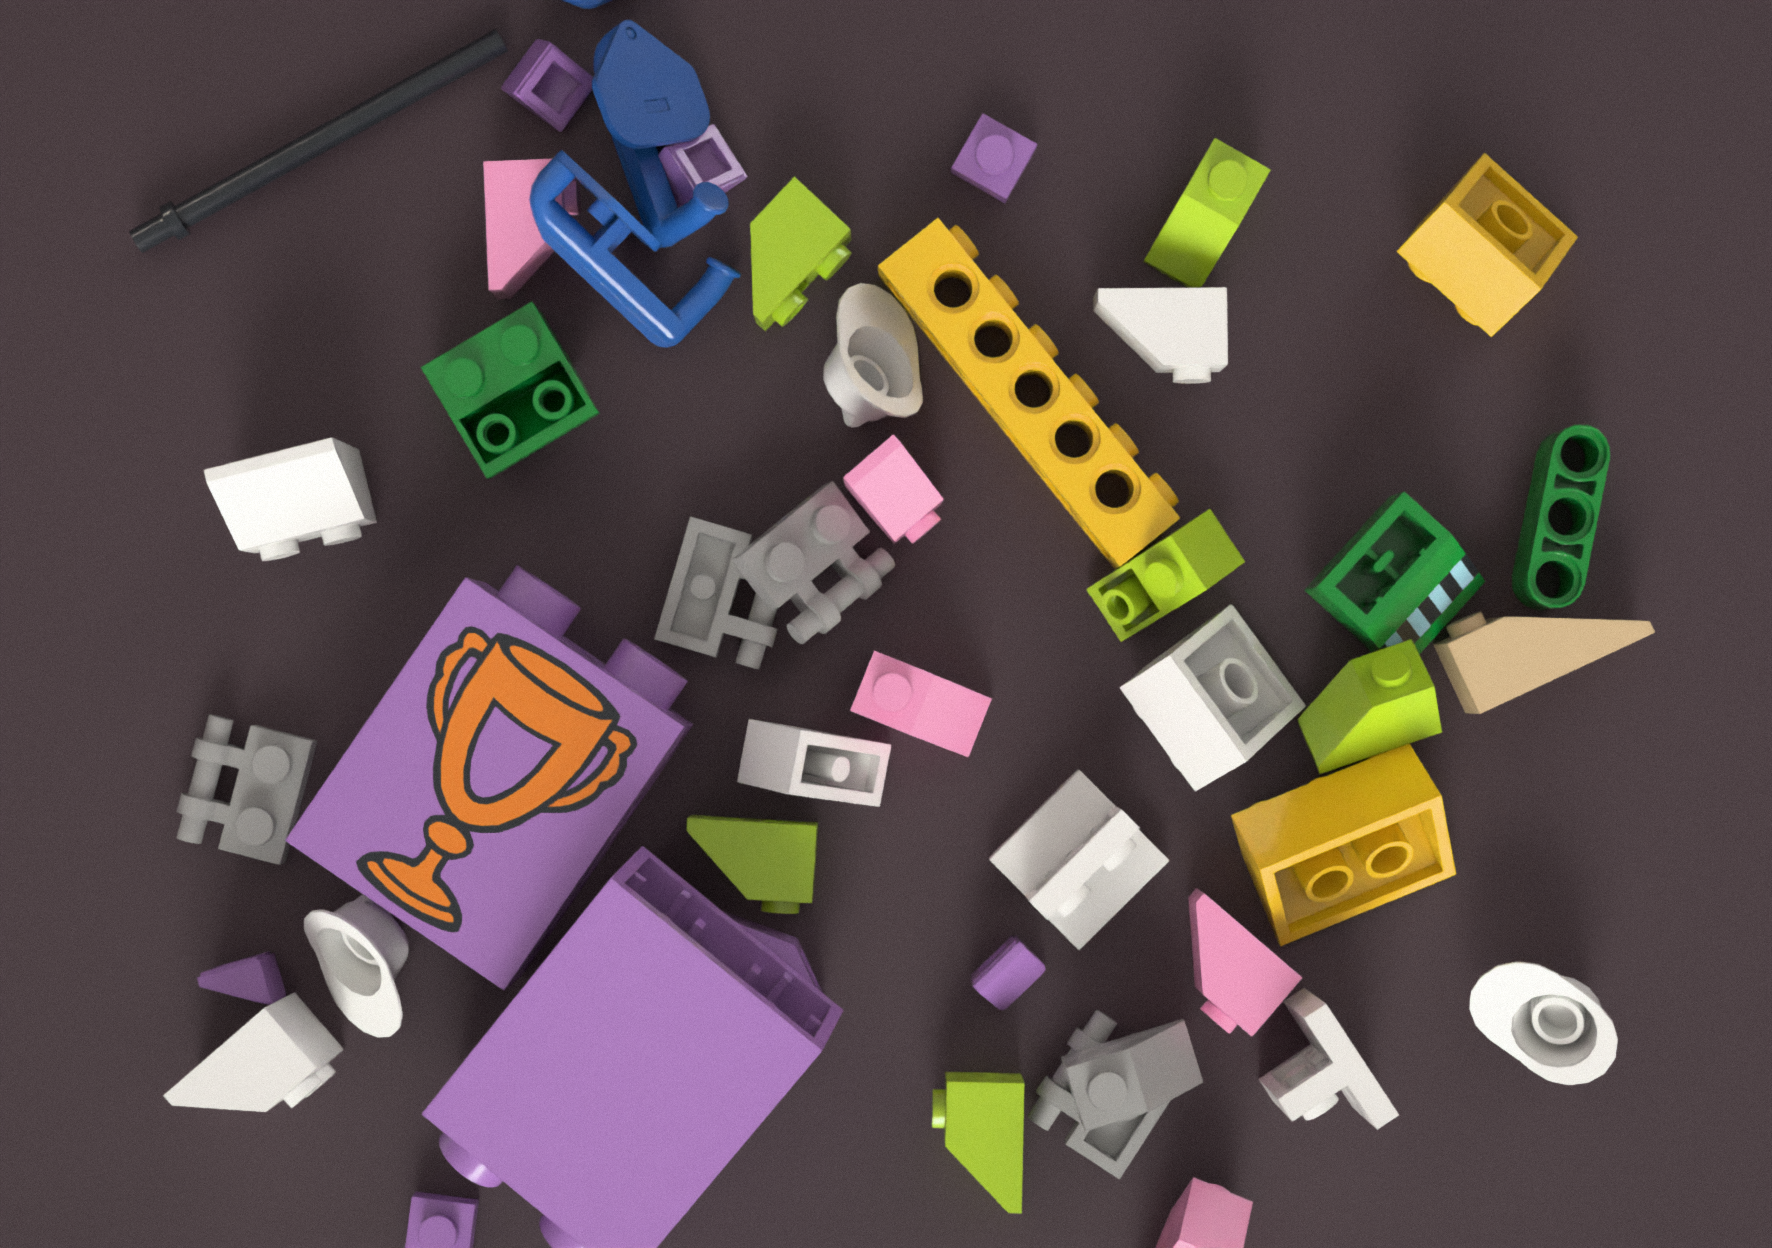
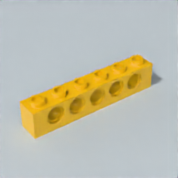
(944, 253)

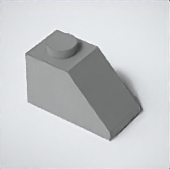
(1131, 1074)

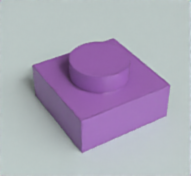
(993, 158)
(441, 1221)

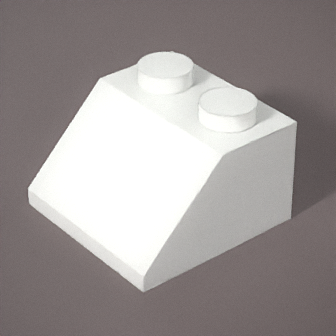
(293, 497)
(1213, 698)
(268, 1060)

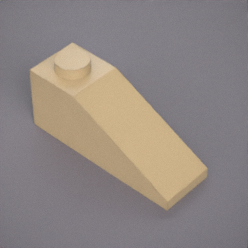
(1513, 655)

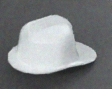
(875, 359)
(360, 959)
(1545, 1021)

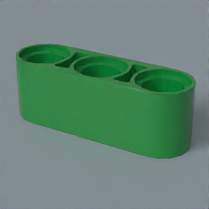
(1582, 495)

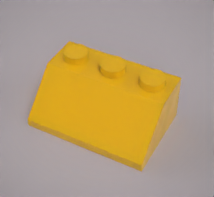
(1345, 843)

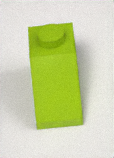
(1206, 215)
(1371, 708)
(762, 857)
(985, 1129)

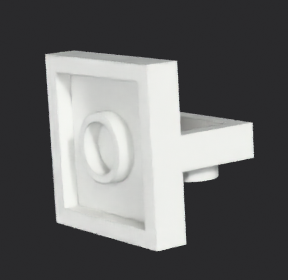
(1078, 859)
(1331, 1063)

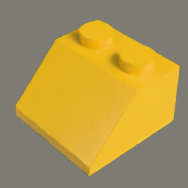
(1487, 246)

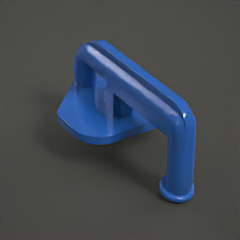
(649, 102)
(605, 273)

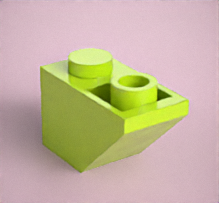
(790, 247)
(1166, 575)

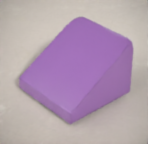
(549, 84)
(700, 161)
(1007, 973)
(249, 978)

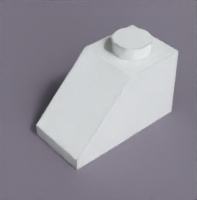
(1170, 327)
(813, 763)

